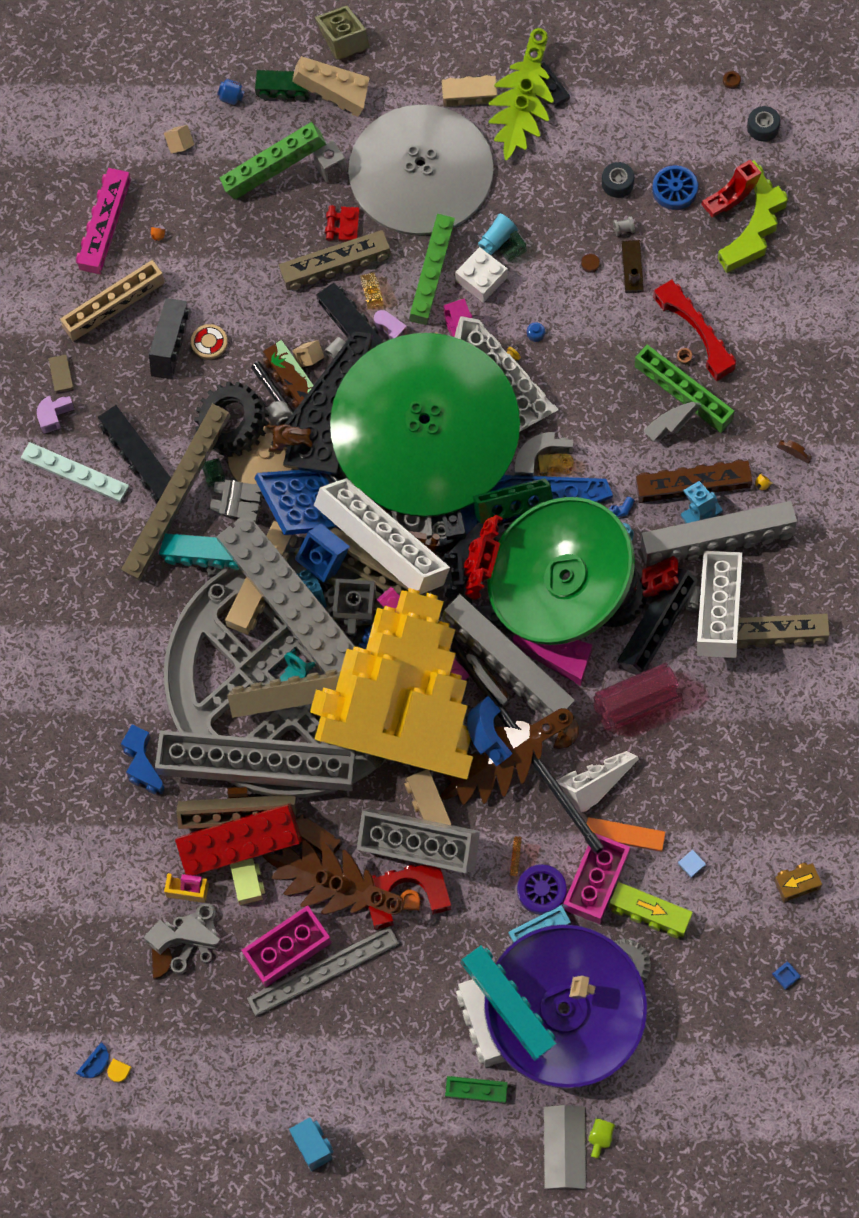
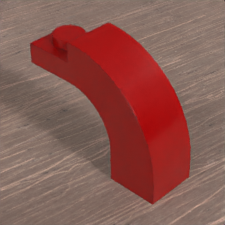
(741, 184)

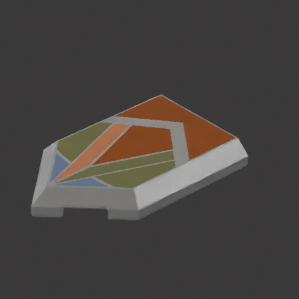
(488, 679)

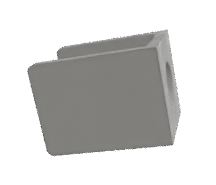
(322, 163)

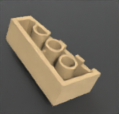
(333, 84)

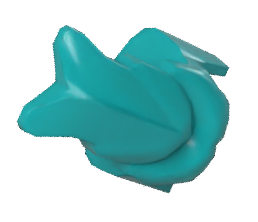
(296, 666)

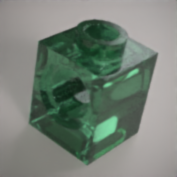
(213, 472)

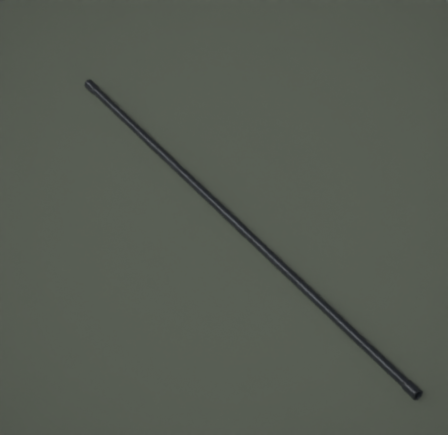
(590, 837)

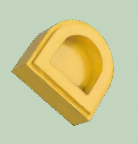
(118, 1071)

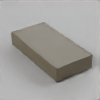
(61, 373)

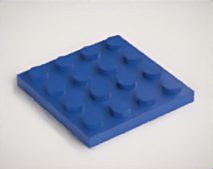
(292, 499)

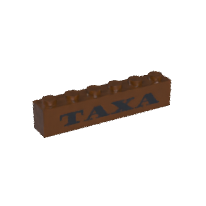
(715, 479)

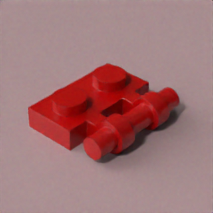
(348, 223)
(660, 572)

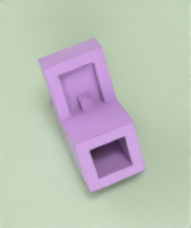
(48, 411)

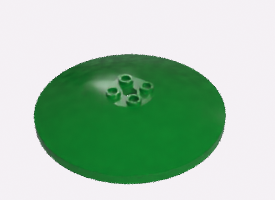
(540, 549)

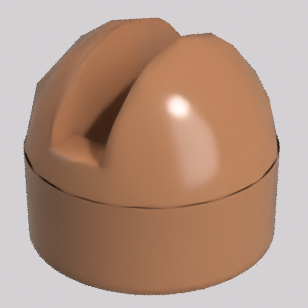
(684, 351)

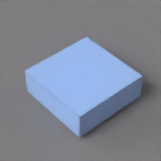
(691, 863)

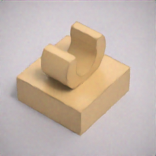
(580, 987)

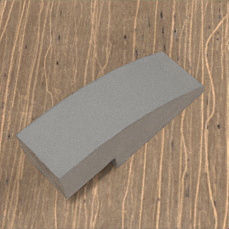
(671, 421)

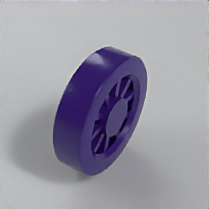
(541, 889)

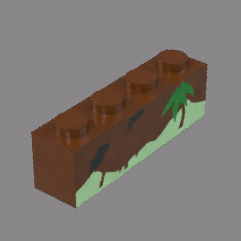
(287, 372)

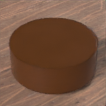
(731, 80)
(590, 263)

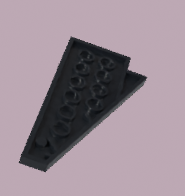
(316, 410)

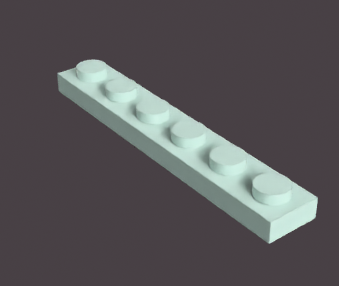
(74, 472)

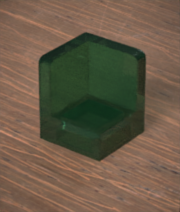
(514, 247)

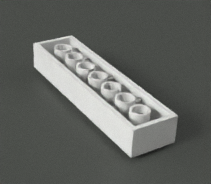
(381, 536)

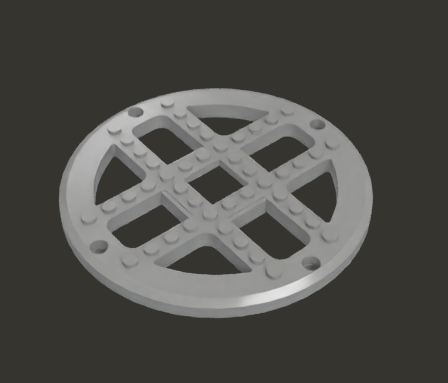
(201, 620)

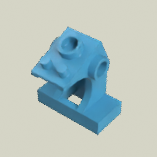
(703, 504)

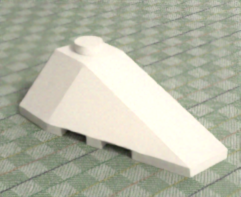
(591, 786)

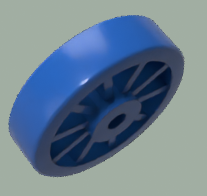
(675, 187)

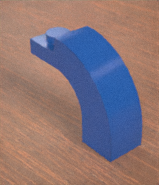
(483, 732)

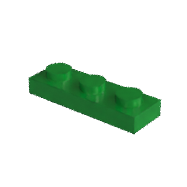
(476, 1089)

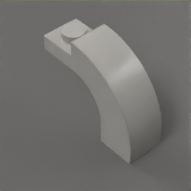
(539, 445)

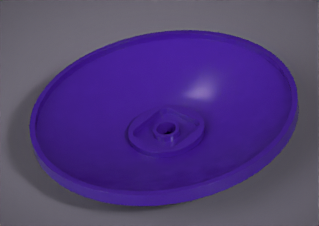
(597, 1030)

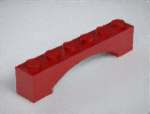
(671, 298)

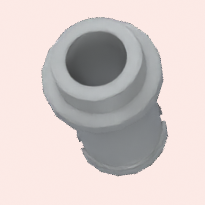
(692, 602)

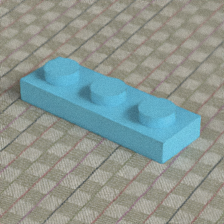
(554, 917)

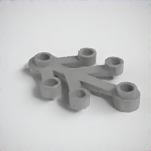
(188, 948)

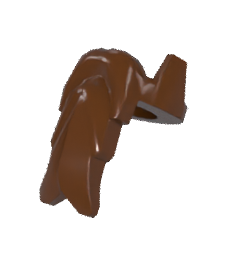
(286, 436)

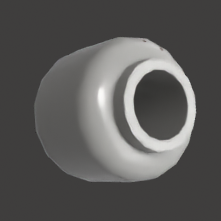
(278, 413)

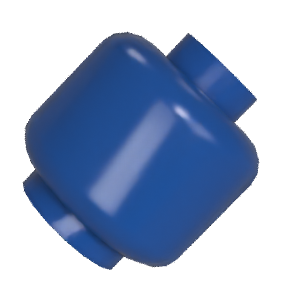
(230, 92)

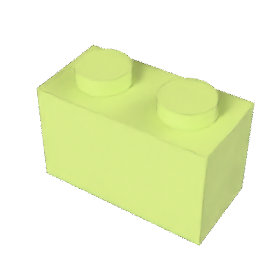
(246, 881)

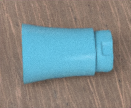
(497, 234)

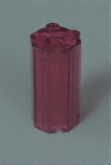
(637, 697)

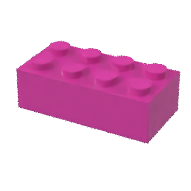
(596, 880)
(286, 946)

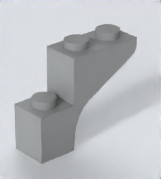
(190, 932)

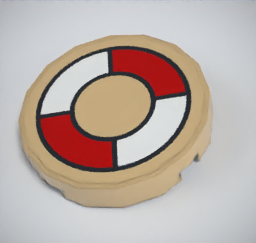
(209, 341)

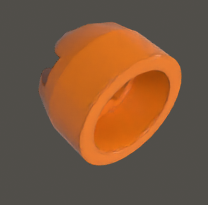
(157, 233)

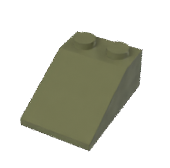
(343, 32)

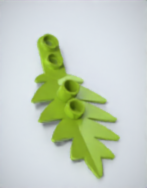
(523, 98)

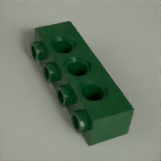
(504, 497)

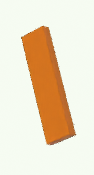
(628, 834)

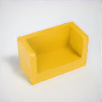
(173, 890)

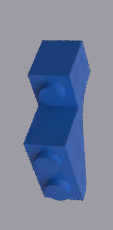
(140, 769)

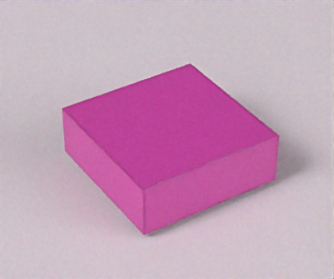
(191, 883)

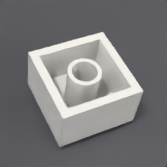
(481, 274)

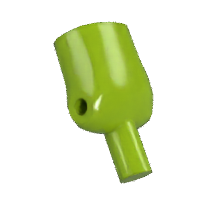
(600, 1136)

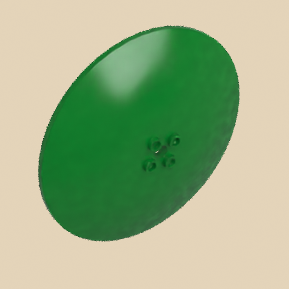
(433, 464)

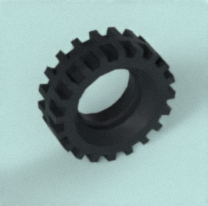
(252, 422)

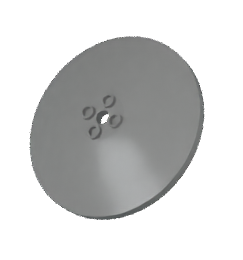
(409, 195)

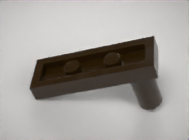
(632, 266)

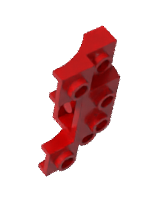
(482, 557)

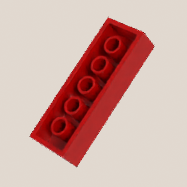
(238, 840)

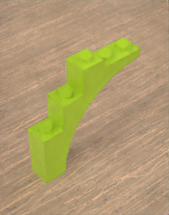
(750, 243)

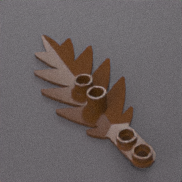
(521, 744)
(330, 880)

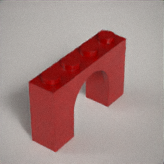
(426, 876)

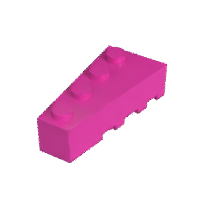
(567, 659)

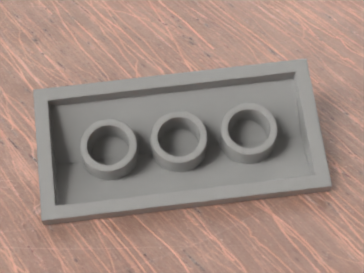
(564, 1147)

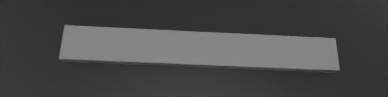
(322, 971)

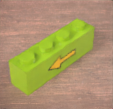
(650, 909)

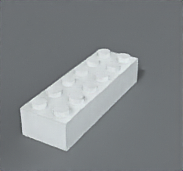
(719, 604)

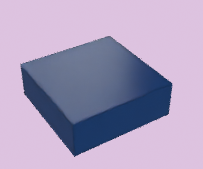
(786, 975)

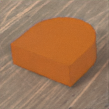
(411, 900)

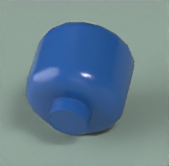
(535, 332)

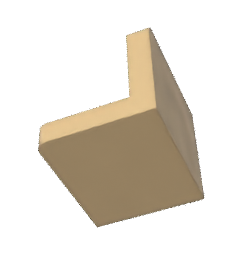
(179, 139)
(308, 353)

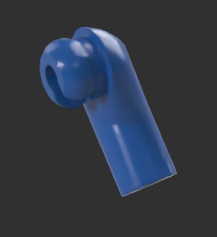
(623, 510)

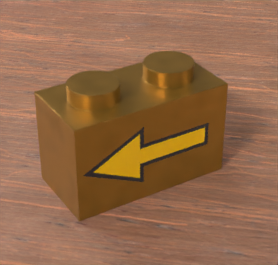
(797, 882)

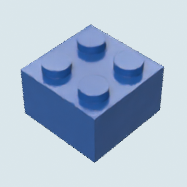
(322, 552)

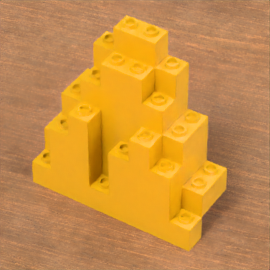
(400, 692)

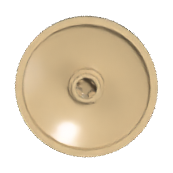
(257, 460)

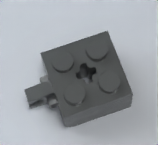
(354, 614)

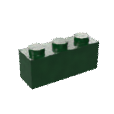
(278, 85)

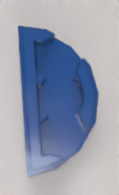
(95, 1063)

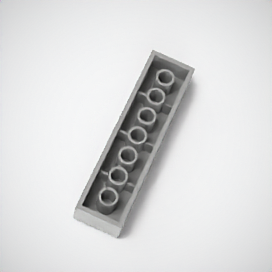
(719, 533)
(505, 658)

